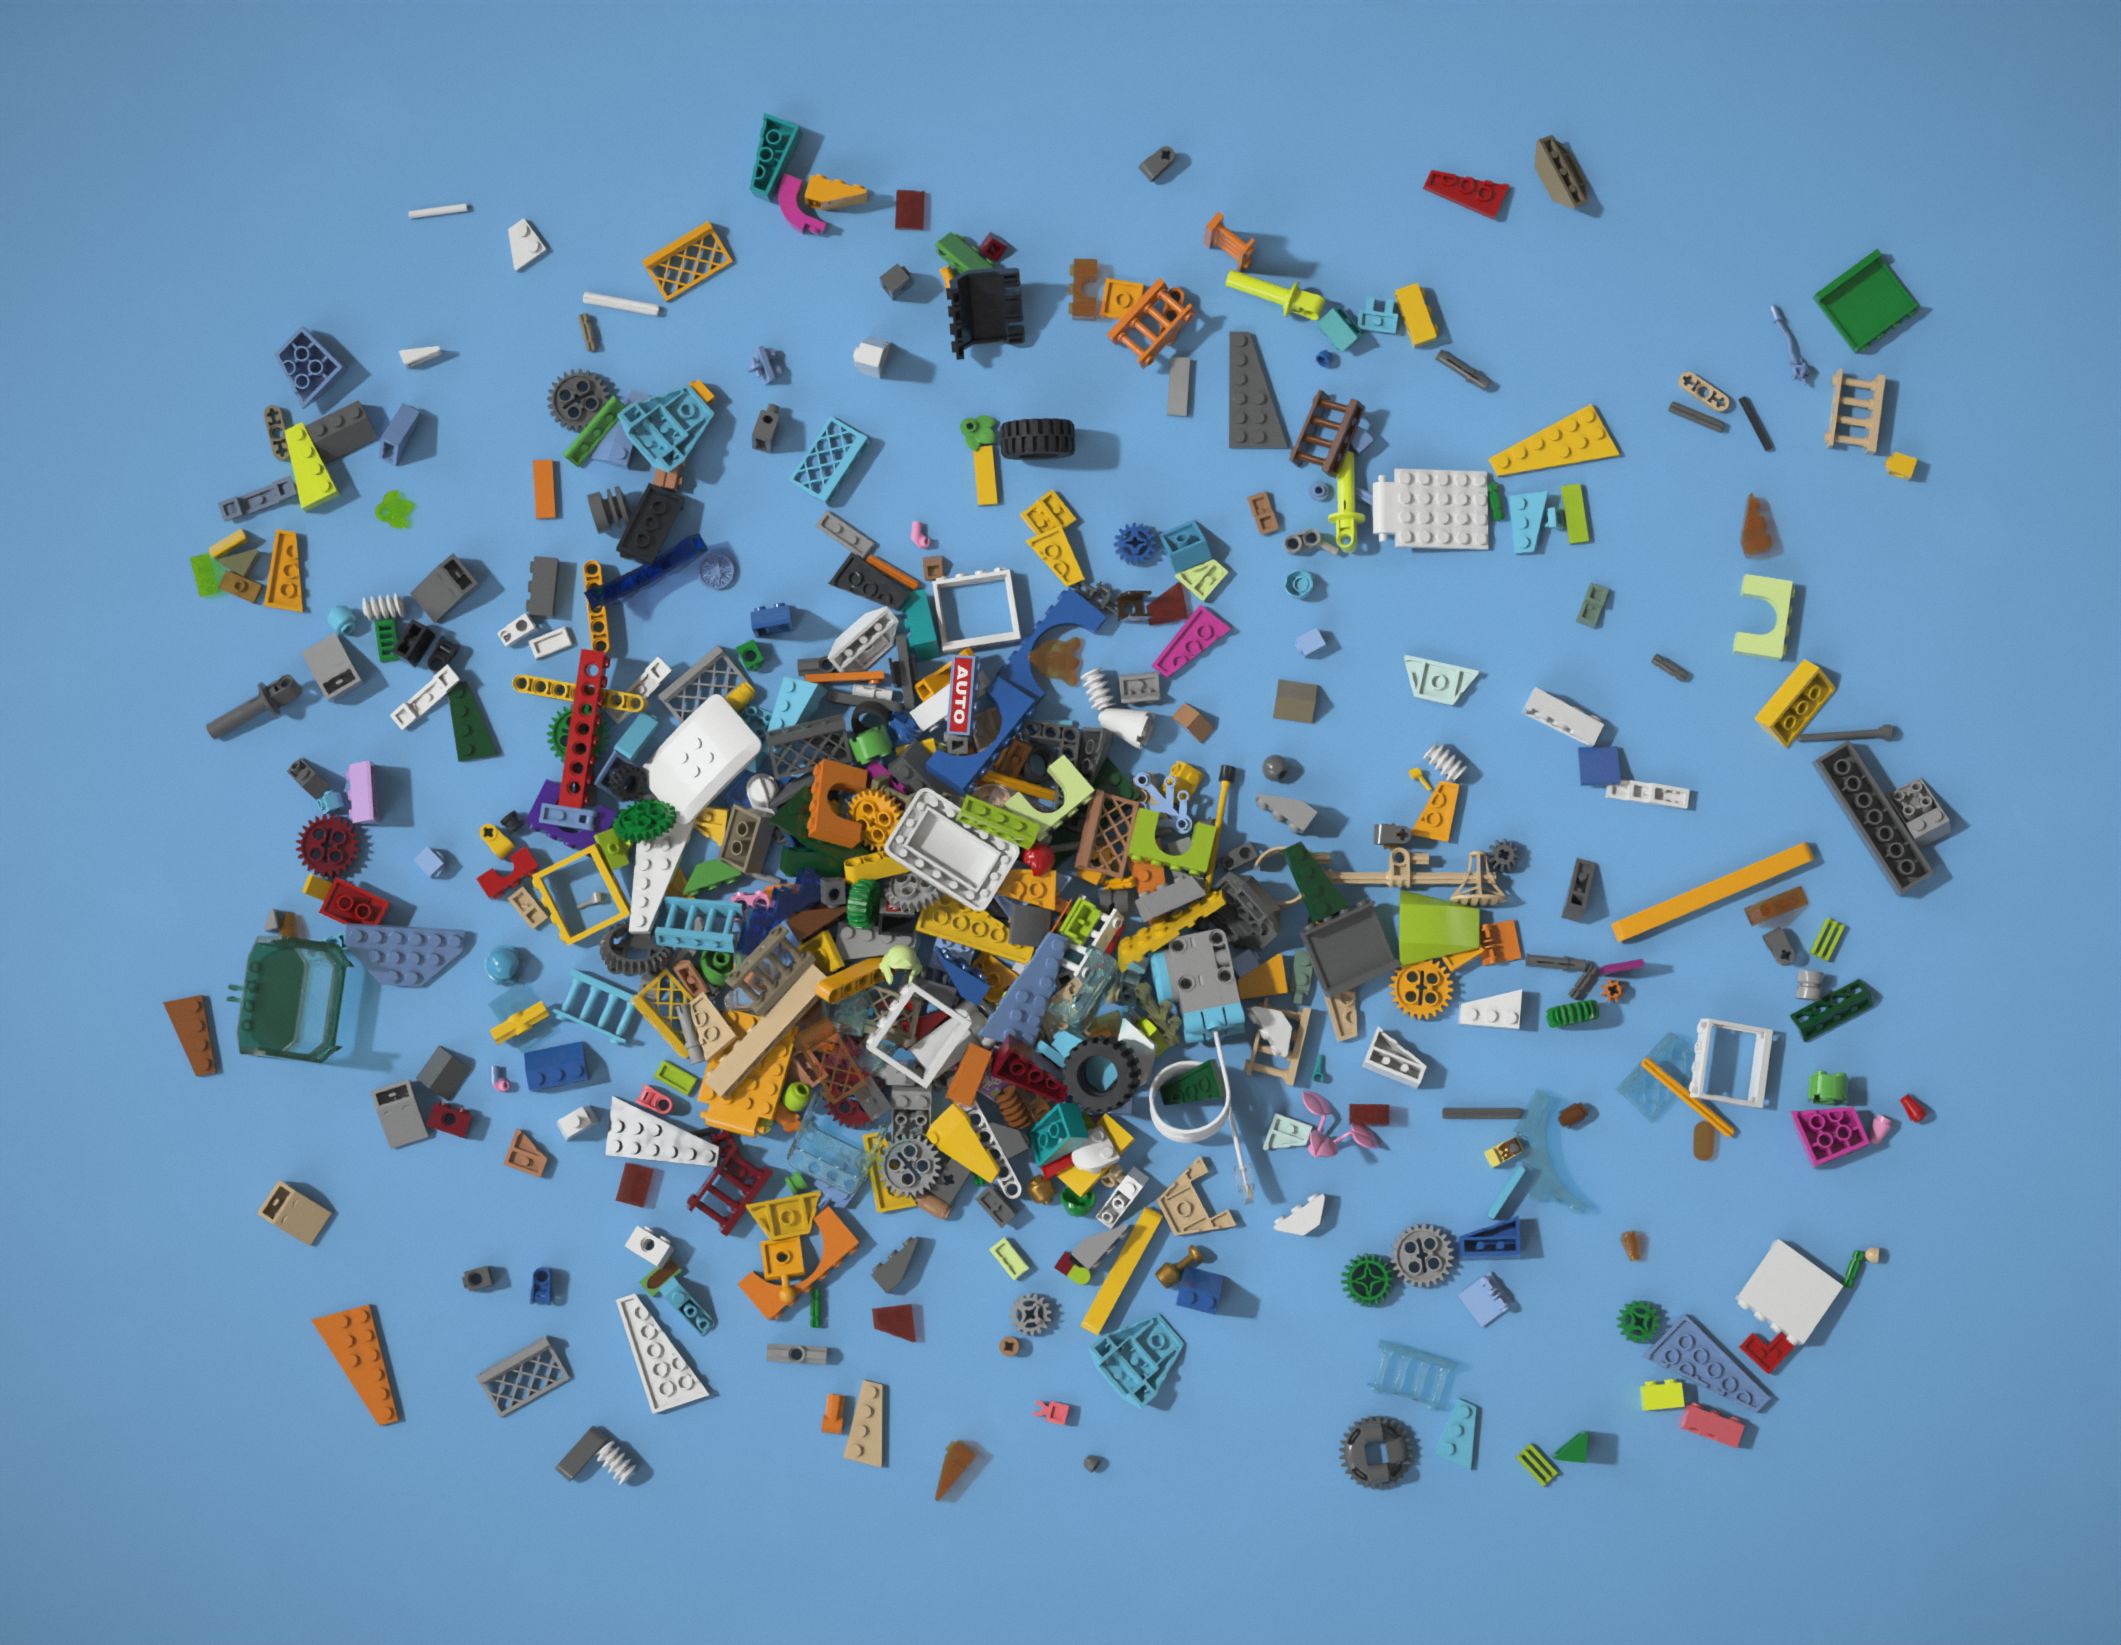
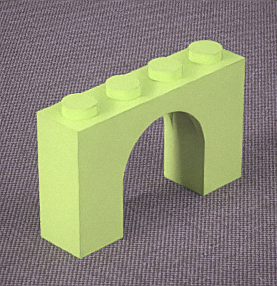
(1778, 594)
(1075, 791)

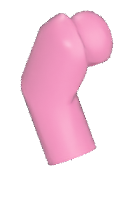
(917, 537)

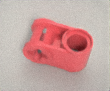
(652, 1098)

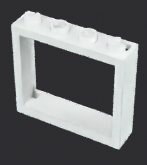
(984, 641)
(944, 1052)
(1759, 1066)

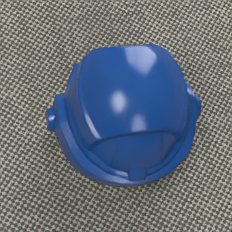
(903, 730)

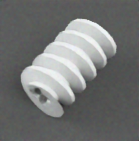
(384, 607)
(1097, 689)
(1444, 762)
(616, 1462)

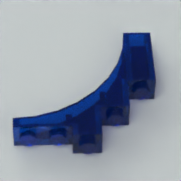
(646, 576)
(783, 902)

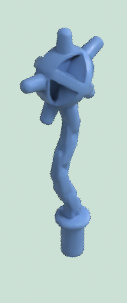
(1799, 369)

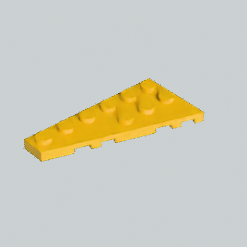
(1566, 442)

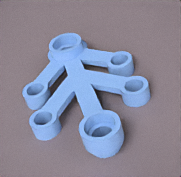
(1166, 805)

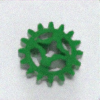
(1645, 1317)

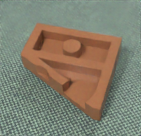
(525, 1155)

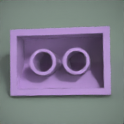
(363, 793)

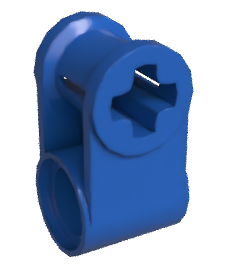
(541, 1288)

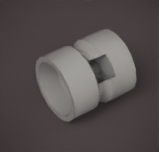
(1809, 985)

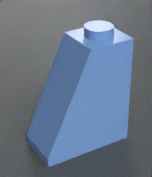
(398, 434)

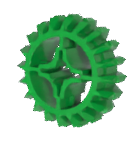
(863, 903)
(1572, 1013)
(1369, 1298)

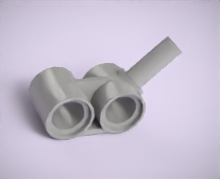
(1303, 545)

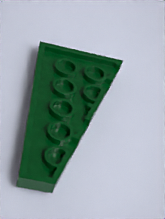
(1111, 782)
(793, 820)

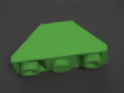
(709, 876)

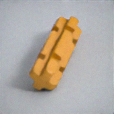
(1117, 883)

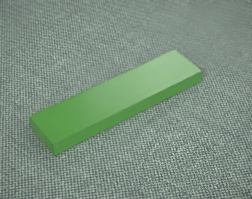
(594, 432)

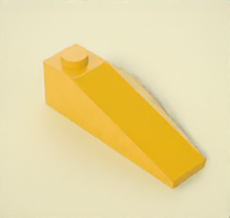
(956, 1138)

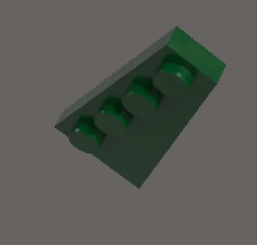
(469, 728)
(1314, 885)
(1194, 1085)

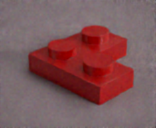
(1769, 1355)

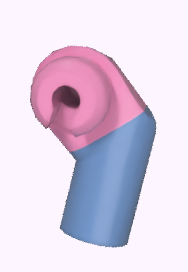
(496, 1081)

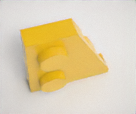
(713, 823)

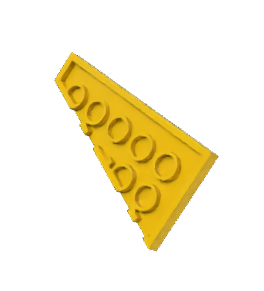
(970, 928)
(1165, 930)

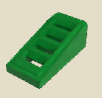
(386, 623)

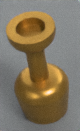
(1169, 1274)

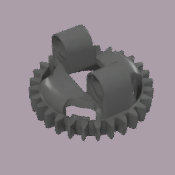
(616, 954)
(1374, 1432)

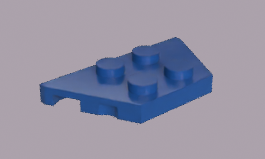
(737, 793)

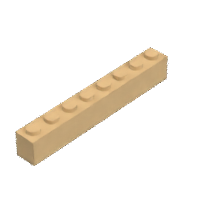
(765, 1034)

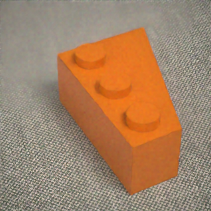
(969, 1075)

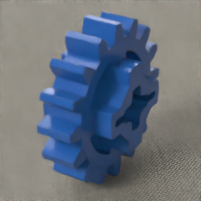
(1143, 543)

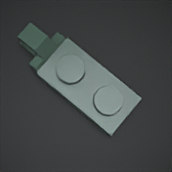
(1300, 976)

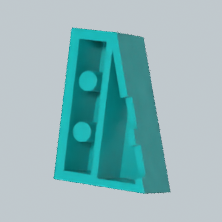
(921, 626)

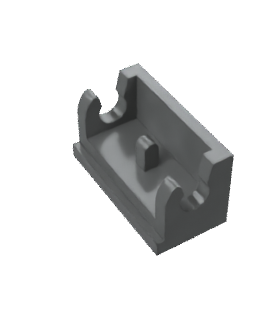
(872, 1099)
(997, 1205)

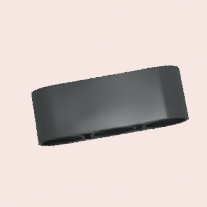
(581, 1453)

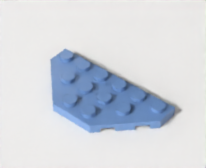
(403, 953)

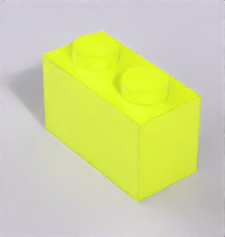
(1662, 1395)

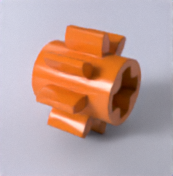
(1617, 988)

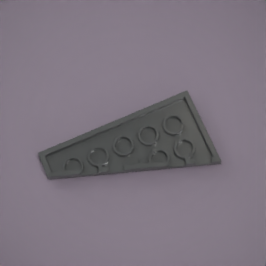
(1251, 409)

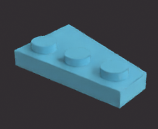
(1526, 518)

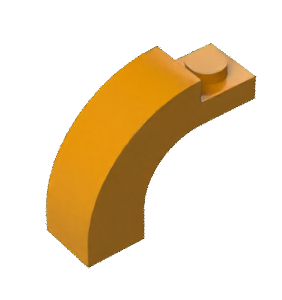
(938, 680)

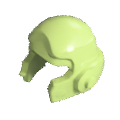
(900, 958)

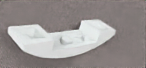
(644, 685)
(425, 698)

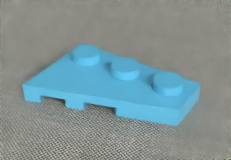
(1458, 1435)

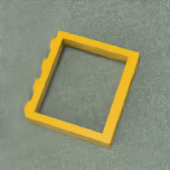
(610, 880)

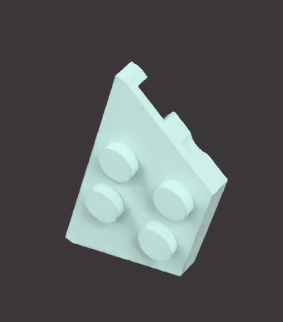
(1437, 680)

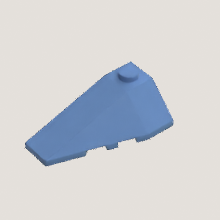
(615, 446)

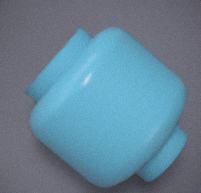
(342, 620)

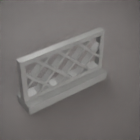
(695, 672)
(515, 1360)

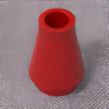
(1913, 1109)

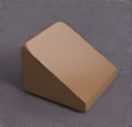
(933, 567)

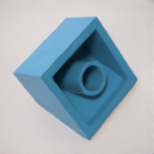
(1185, 546)

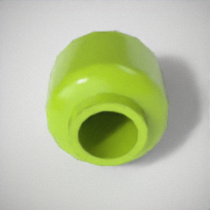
(797, 1096)

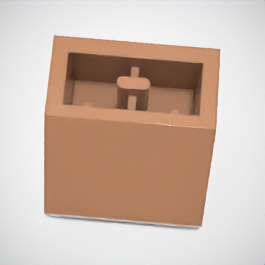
(802, 1072)

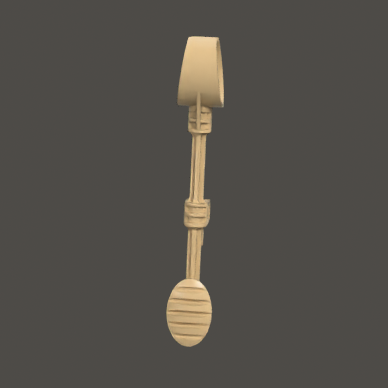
(1400, 875)

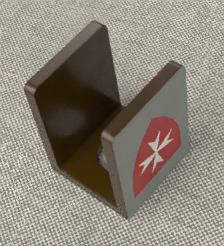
(1134, 598)

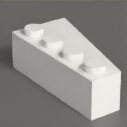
(935, 709)

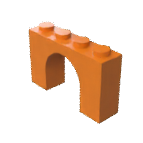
(823, 821)

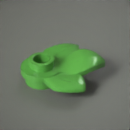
(980, 433)

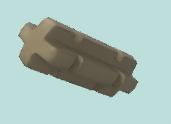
(587, 332)

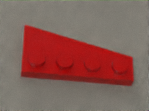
(1473, 194)

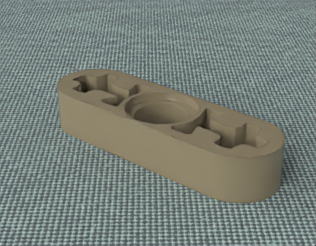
(279, 418)

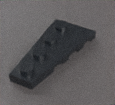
(864, 581)

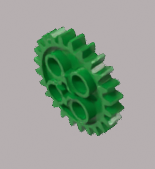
(562, 723)
(644, 821)

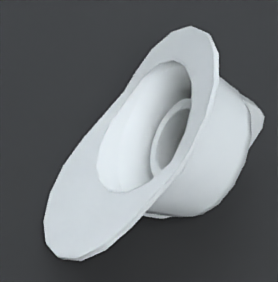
(761, 791)

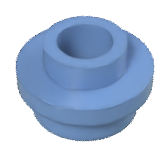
(1318, 497)

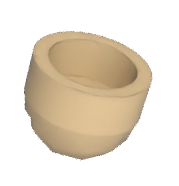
(1872, 1254)

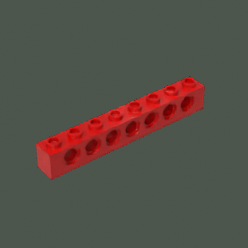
(578, 719)

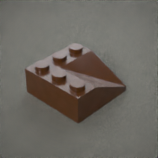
(815, 921)

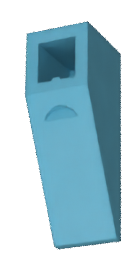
(687, 1306)

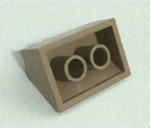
(746, 839)

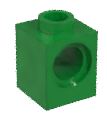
(744, 649)

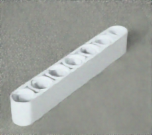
(992, 1143)

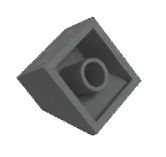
(1010, 1140)

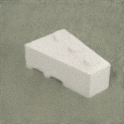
(1493, 1012)
(1393, 1061)

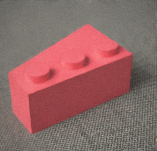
(1711, 1425)

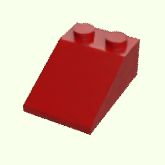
(354, 905)

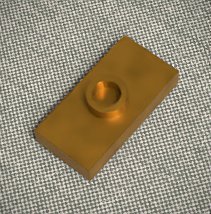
(240, 586)

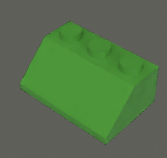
(959, 255)

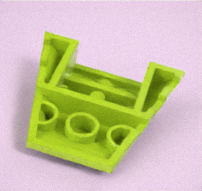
(1435, 928)

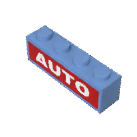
(963, 694)

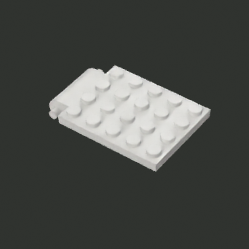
(1432, 509)

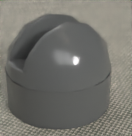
(1091, 1463)

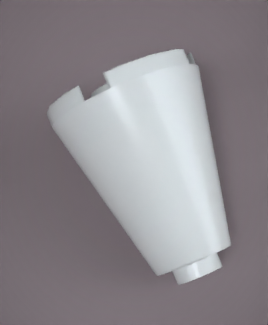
(1128, 724)

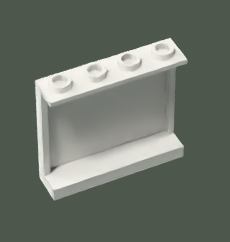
(1788, 1293)

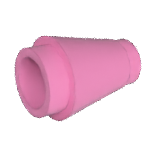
(1880, 1127)

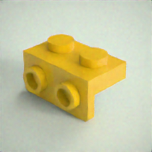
(1186, 778)

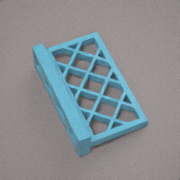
(845, 465)

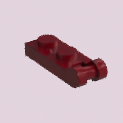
(732, 1167)

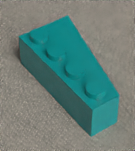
(774, 154)

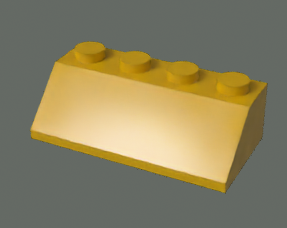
(1795, 703)

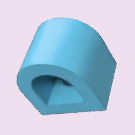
(330, 802)

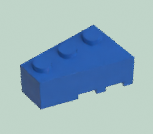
(1492, 1242)

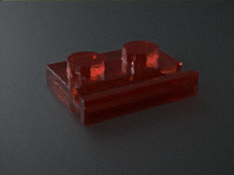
(909, 210)
(634, 1185)

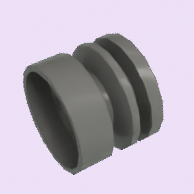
(609, 509)

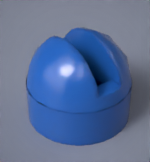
(1324, 354)

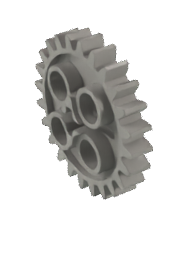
(910, 892)
(896, 1177)
(1403, 1259)

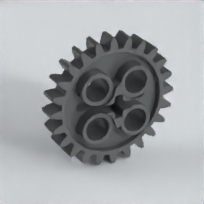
(570, 384)

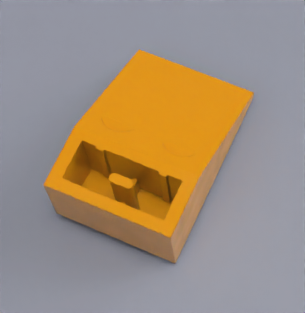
(835, 194)

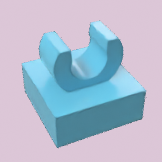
(1555, 518)

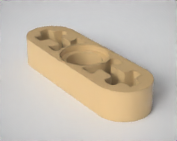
(1694, 379)

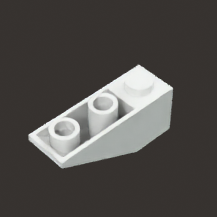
(1122, 1197)

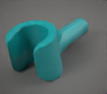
(1318, 1068)

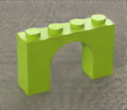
(1145, 848)

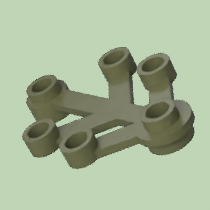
(1157, 1016)

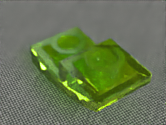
(204, 575)

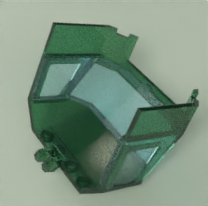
(291, 999)

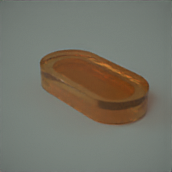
(1703, 1140)

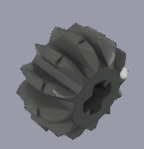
(1505, 849)

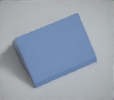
(602, 780)

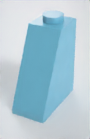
(637, 736)

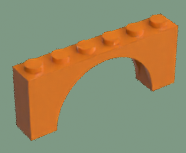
(836, 1244)

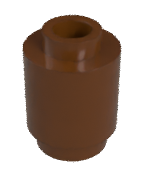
(1572, 1115)

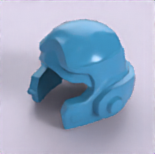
(502, 964)

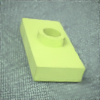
(1009, 1258)

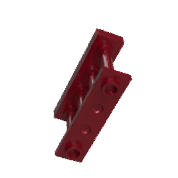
(748, 1190)

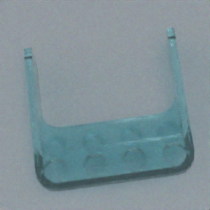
(829, 1157)

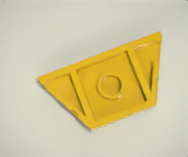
(785, 1215)

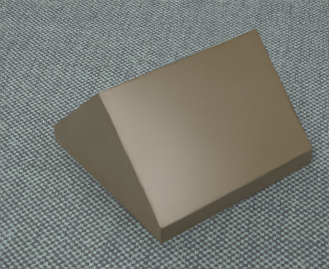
(1295, 701)

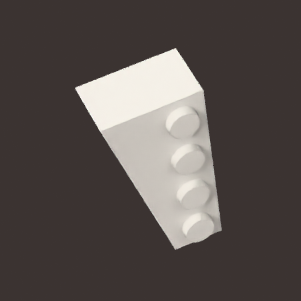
(1563, 717)

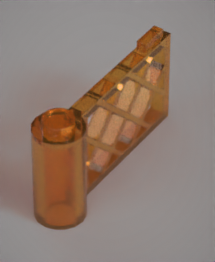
(817, 1036)

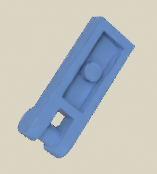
(567, 817)

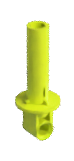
(1293, 300)
(1346, 518)

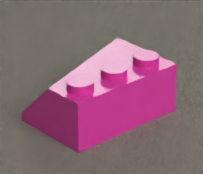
(1829, 1133)

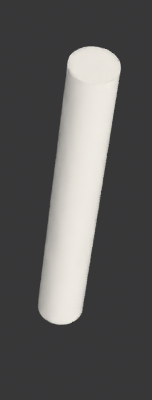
(437, 211)

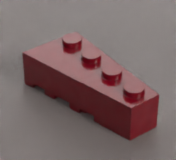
(1028, 1070)

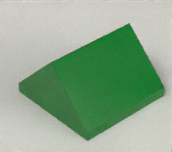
(1574, 1450)

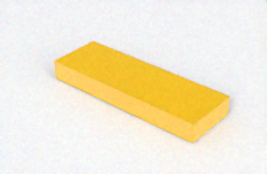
(985, 476)

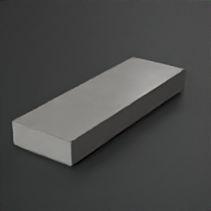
(1178, 386)
(844, 534)

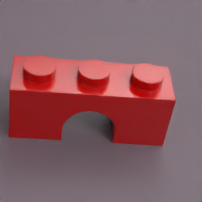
(524, 866)

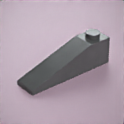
(1093, 751)

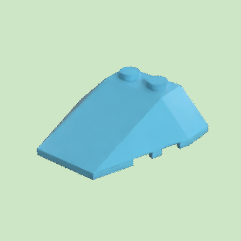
(666, 426)
(1137, 1358)

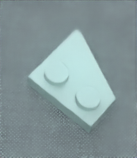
(1286, 1132)

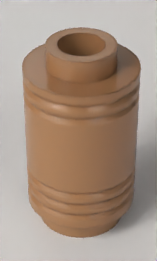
(933, 1205)

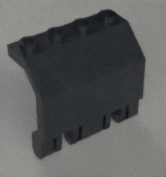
(984, 308)

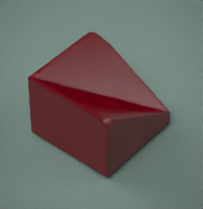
(993, 246)

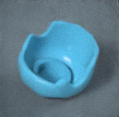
(1299, 584)

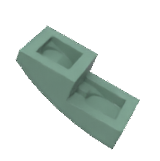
(1592, 605)

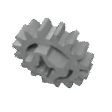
(1038, 1303)

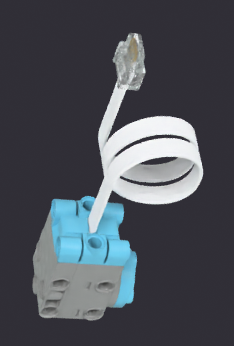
(1201, 978)

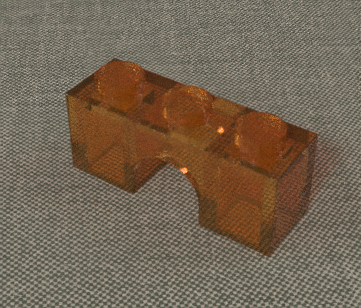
(1083, 272)

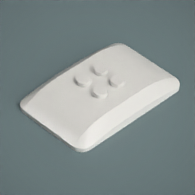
(701, 758)
(949, 852)

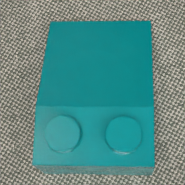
(1057, 1133)

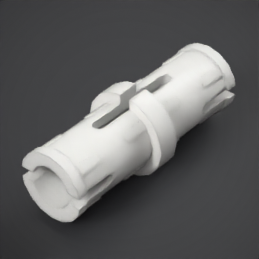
(872, 691)

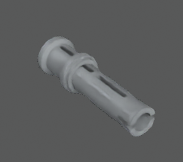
(692, 1042)

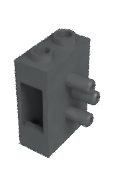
(940, 990)

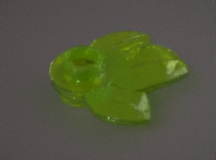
(397, 510)

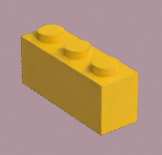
(1416, 315)

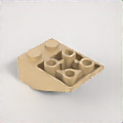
(294, 1213)

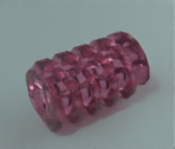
(831, 1059)

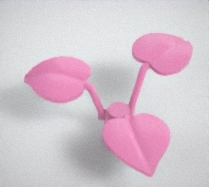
(1320, 1143)

